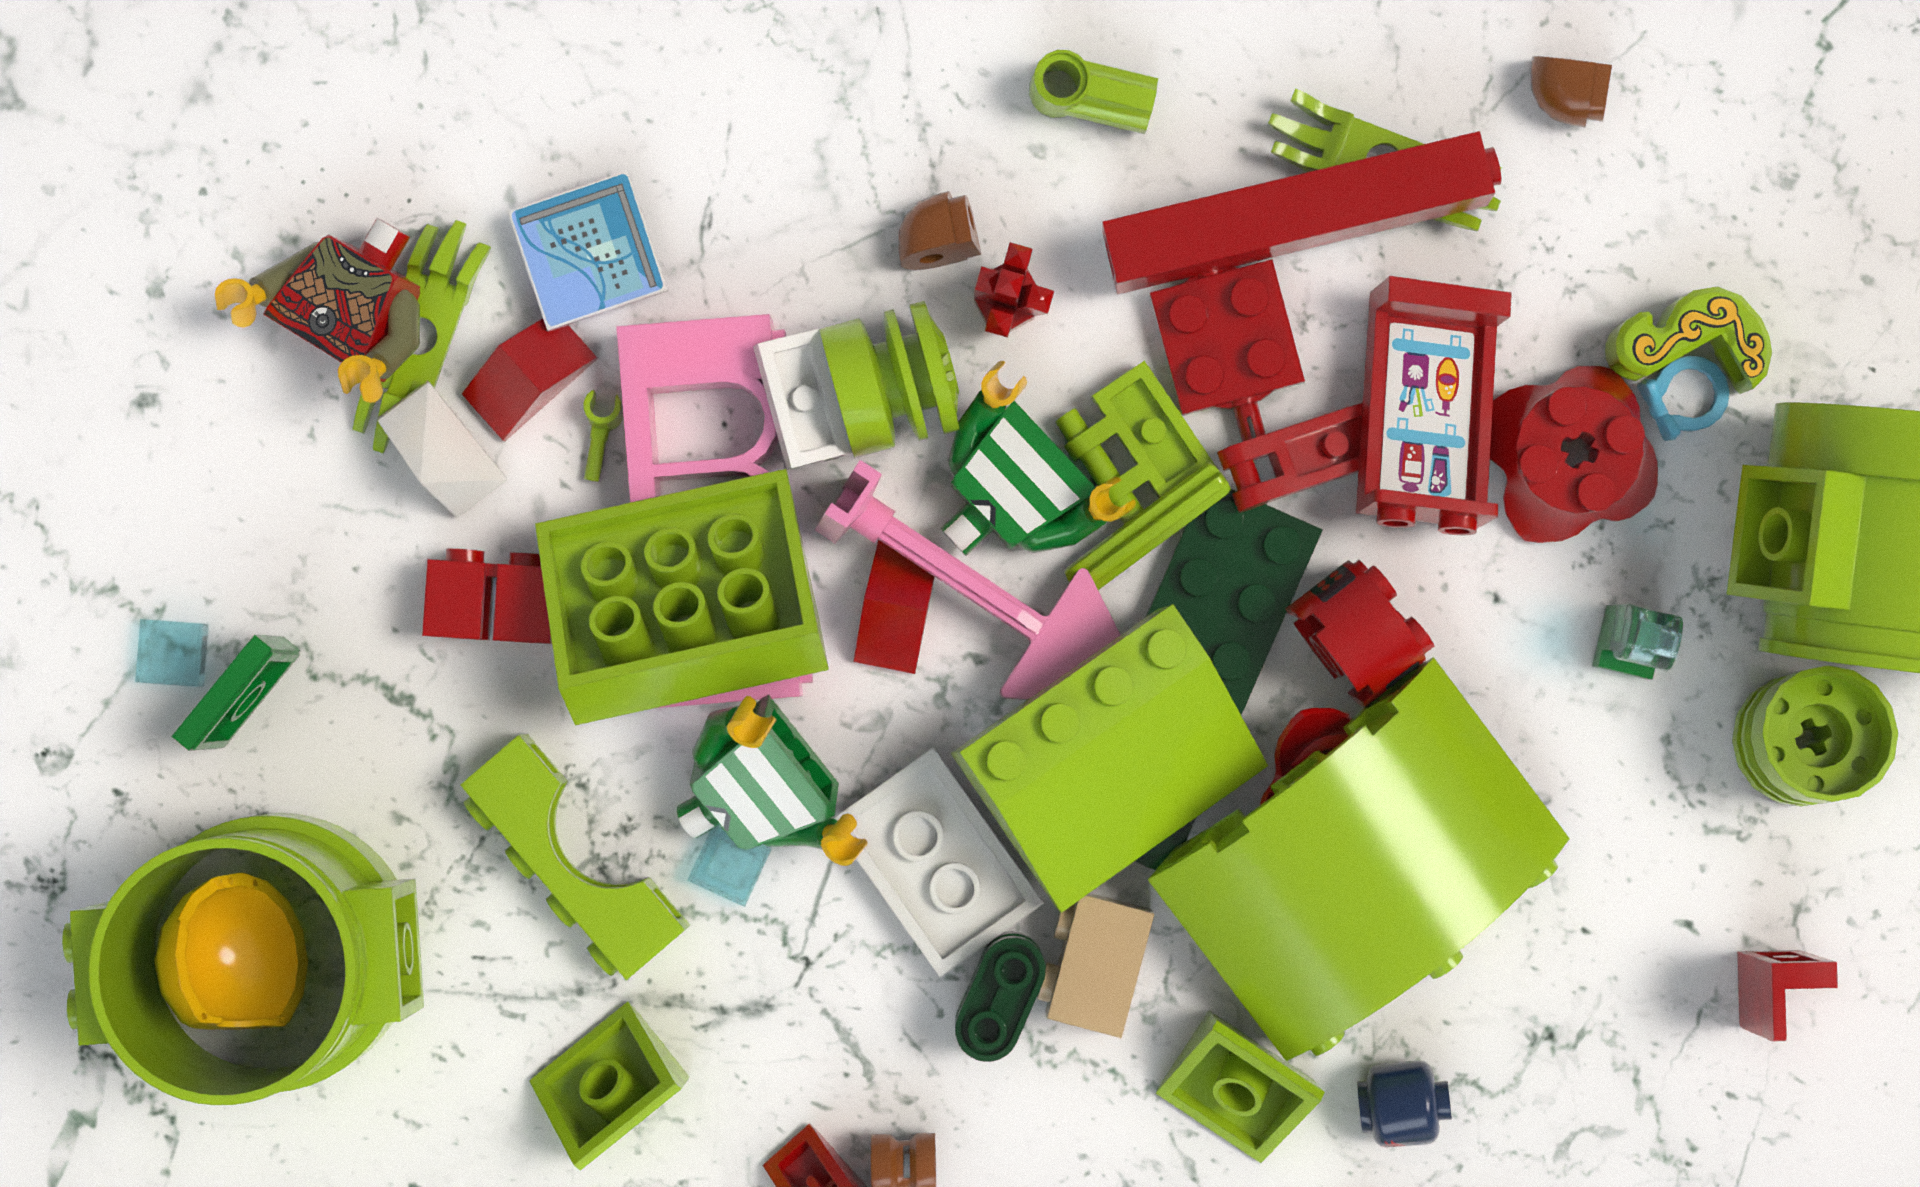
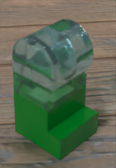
(1637, 641)

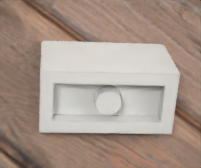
(802, 399)

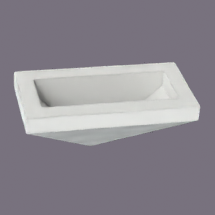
(441, 450)

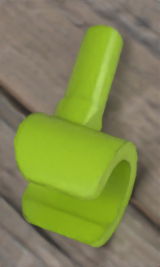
(599, 434)

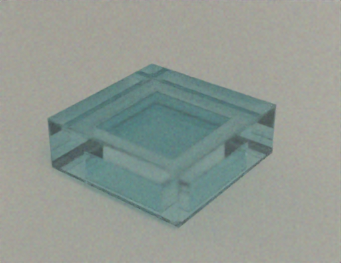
(171, 653)
(728, 869)

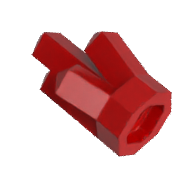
(1008, 293)

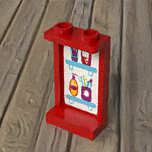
(1429, 404)

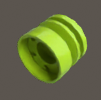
(890, 379)
(1850, 730)

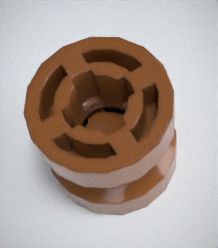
(888, 1161)

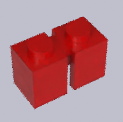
(462, 595)

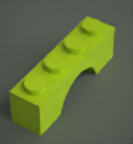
(520, 798)

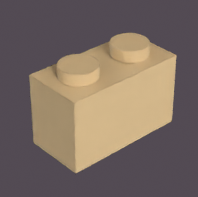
(1096, 963)

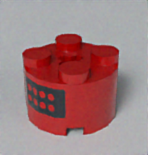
(1359, 631)

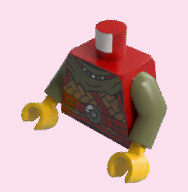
(340, 303)

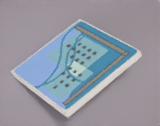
(587, 251)

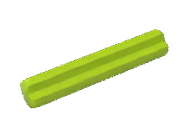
(1152, 525)

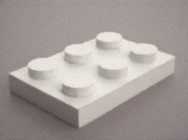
(939, 863)

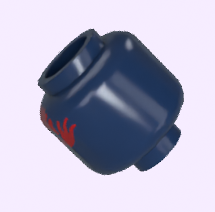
(1403, 1104)

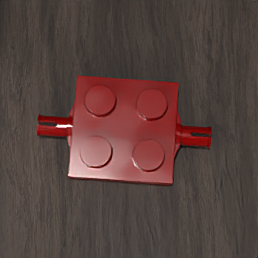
(1228, 341)

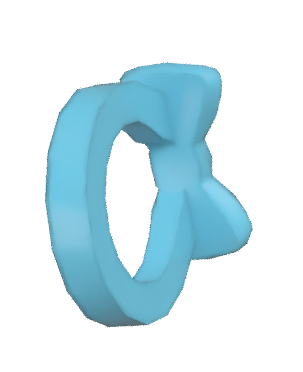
(1672, 425)

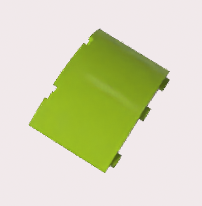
(1364, 866)

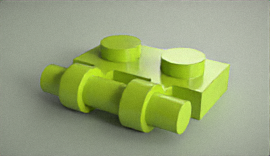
(1149, 430)

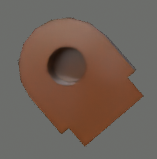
(1570, 89)
(938, 233)

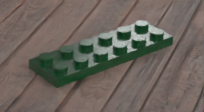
(1232, 590)

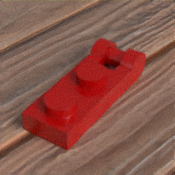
(1299, 455)

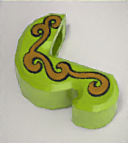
(1700, 316)

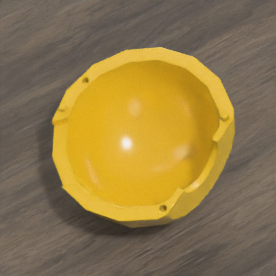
(232, 956)

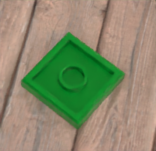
(237, 693)

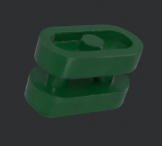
(999, 996)

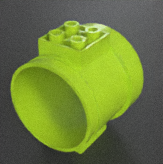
(1834, 535)
(118, 984)

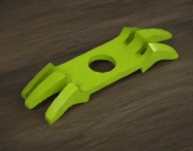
(1347, 142)
(440, 304)

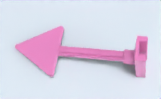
(1057, 642)

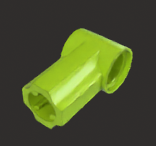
(1101, 93)

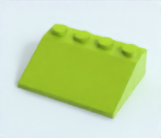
(679, 597)
(1112, 757)

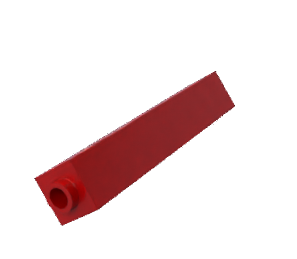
(1301, 212)

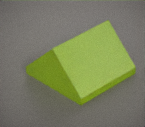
(607, 1084)
(1239, 1088)

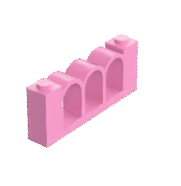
(694, 358)

